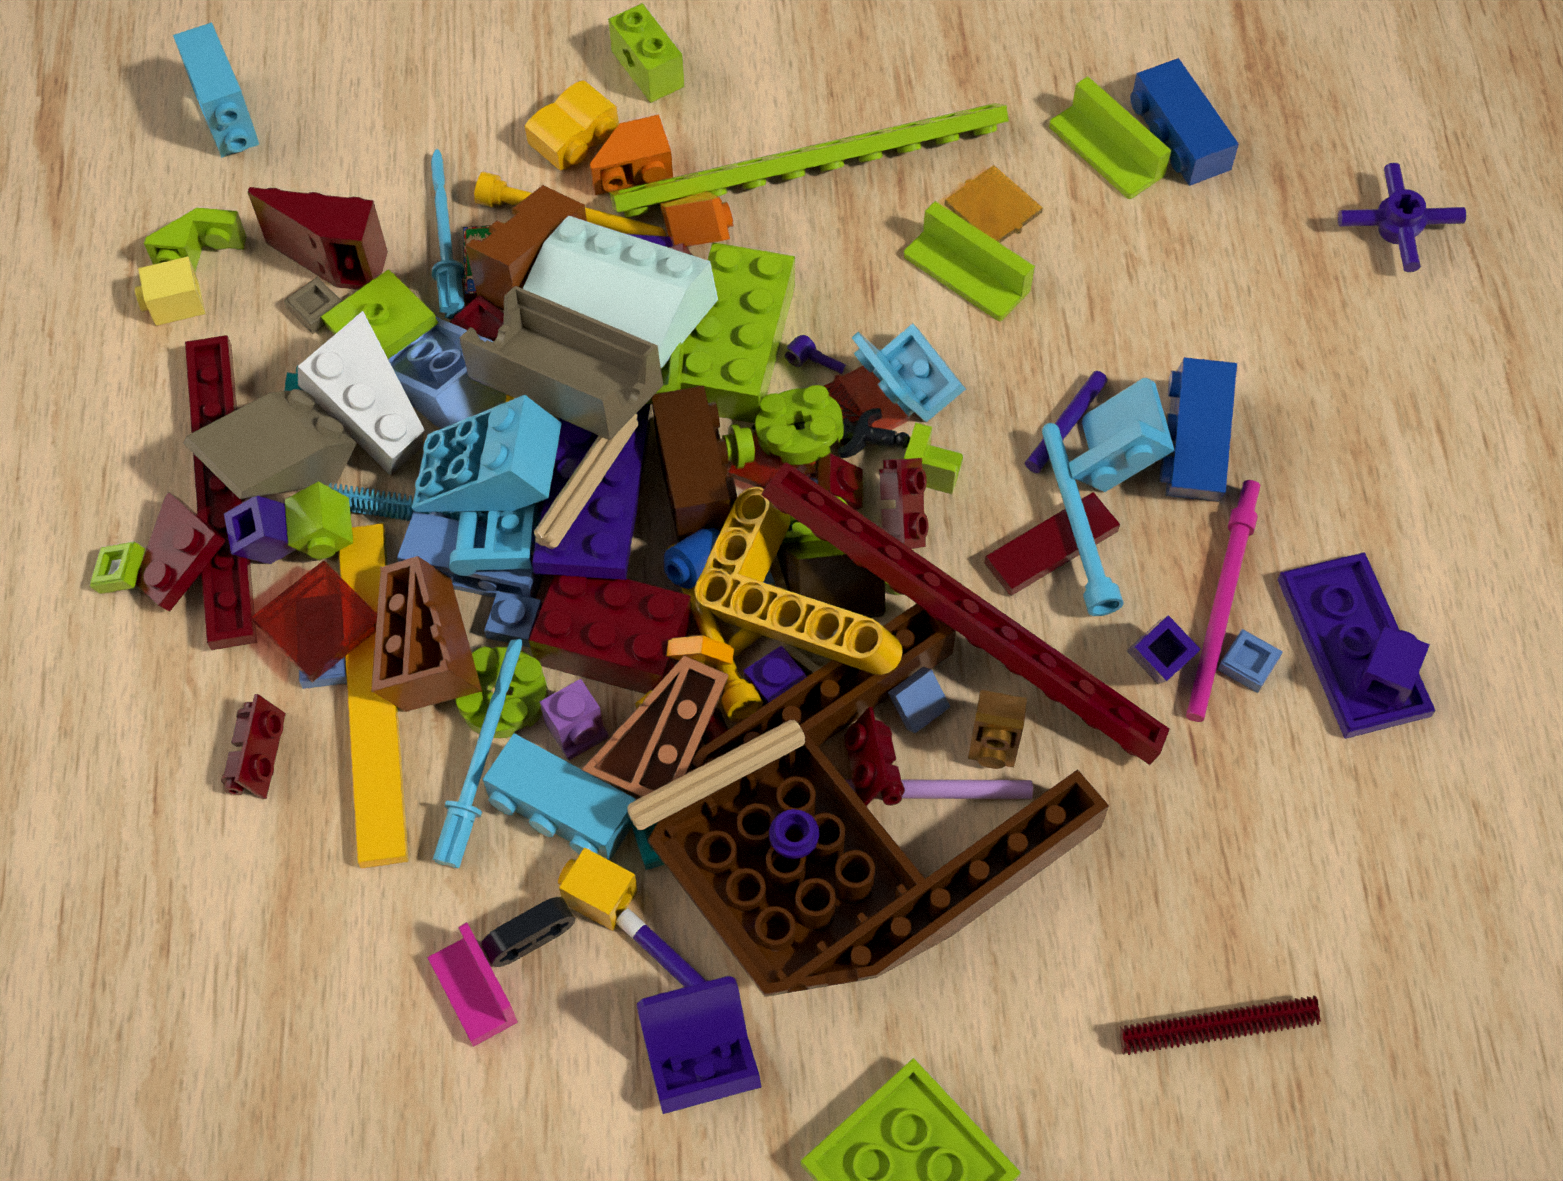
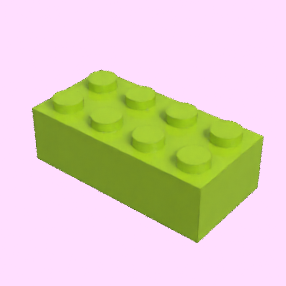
(741, 334)

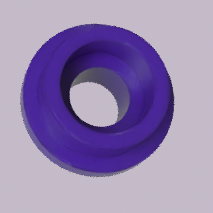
(794, 820)

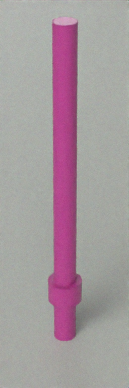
(1241, 525)

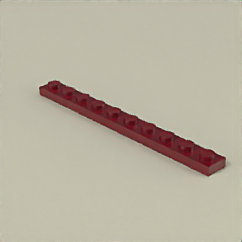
(966, 613)

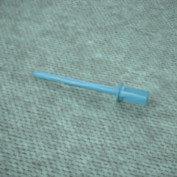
(447, 271)
(462, 813)

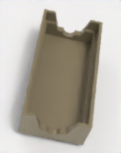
(565, 363)

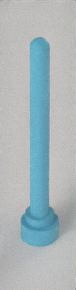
(1101, 594)

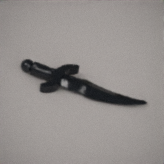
(862, 434)

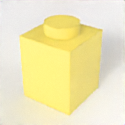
(170, 291)

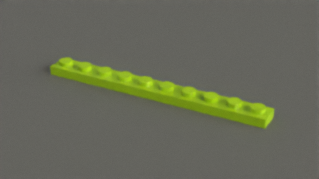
(827, 154)

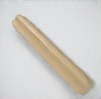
(581, 486)
(716, 774)

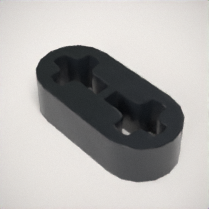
(528, 931)

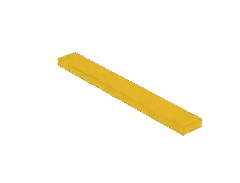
(373, 720)

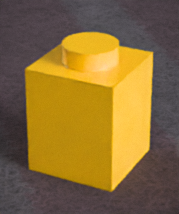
(597, 887)

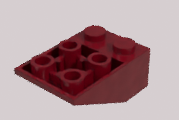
(323, 233)

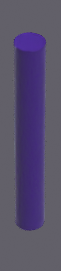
(1069, 418)

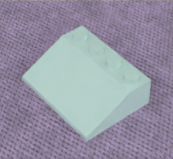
(624, 282)

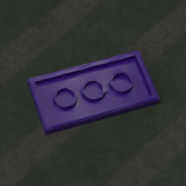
(1339, 620)

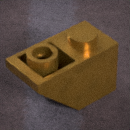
(997, 729)

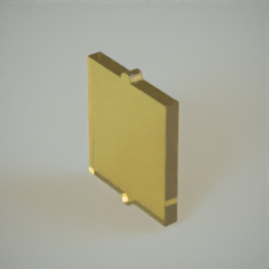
(994, 204)

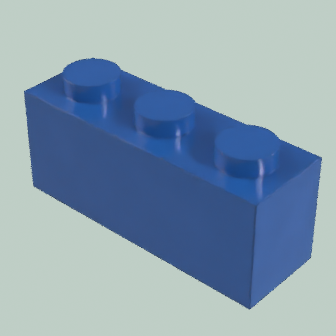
(1184, 121)

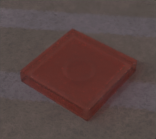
(317, 621)

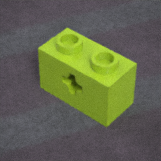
(646, 52)

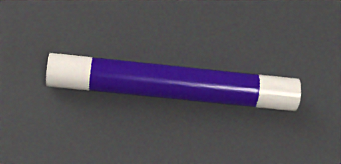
(658, 949)

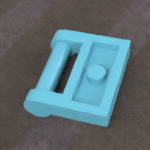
(507, 541)

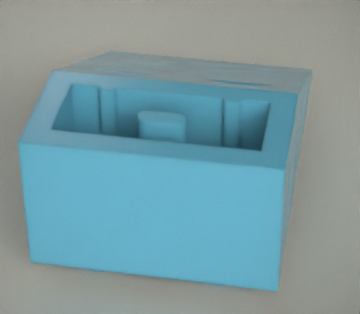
(489, 460)

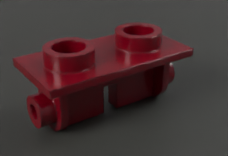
(905, 483)
(259, 733)
(871, 760)

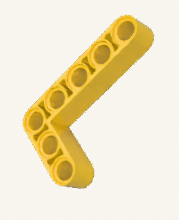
(735, 590)

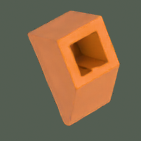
(632, 156)
(697, 219)

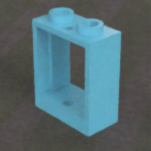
(216, 89)

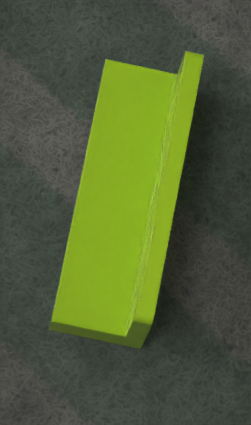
(1111, 140)
(970, 262)

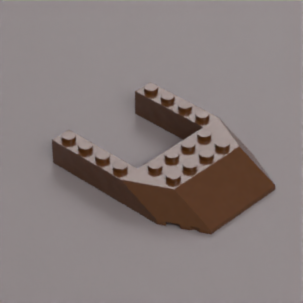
(856, 897)

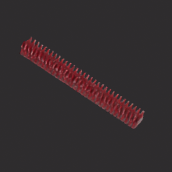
(1219, 1024)

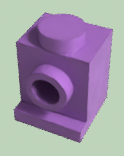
(574, 719)

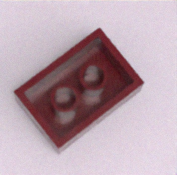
(610, 630)

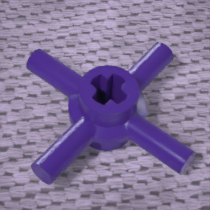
(1402, 217)

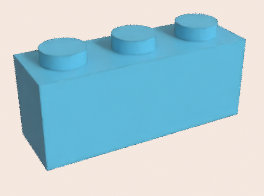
(558, 798)

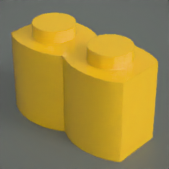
(572, 125)

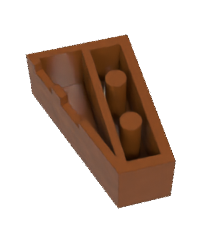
(512, 248)
(420, 638)

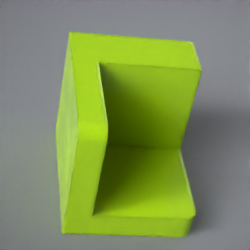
(939, 464)

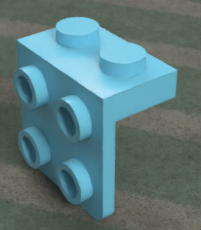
(910, 372)
(1123, 437)

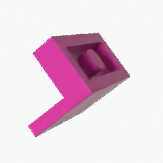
(472, 988)

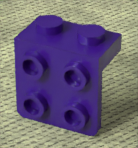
(698, 1044)

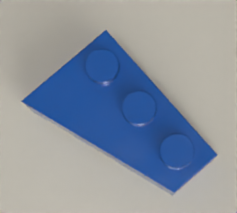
(1199, 429)

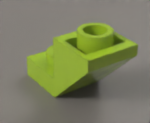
(194, 230)

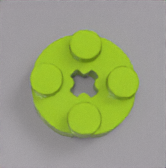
(809, 405)
(519, 708)

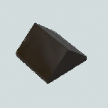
(831, 577)

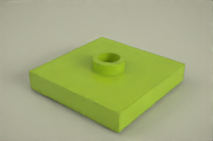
(391, 310)

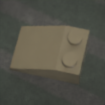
(274, 445)

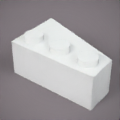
(362, 392)

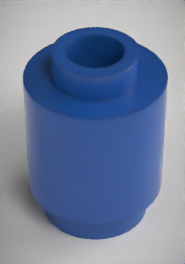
(688, 557)

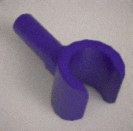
(804, 348)

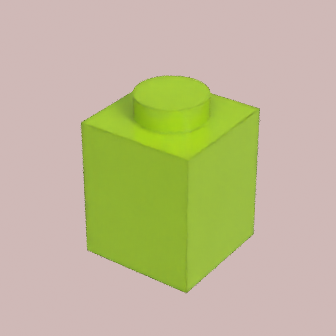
(318, 521)

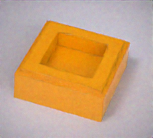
(701, 649)

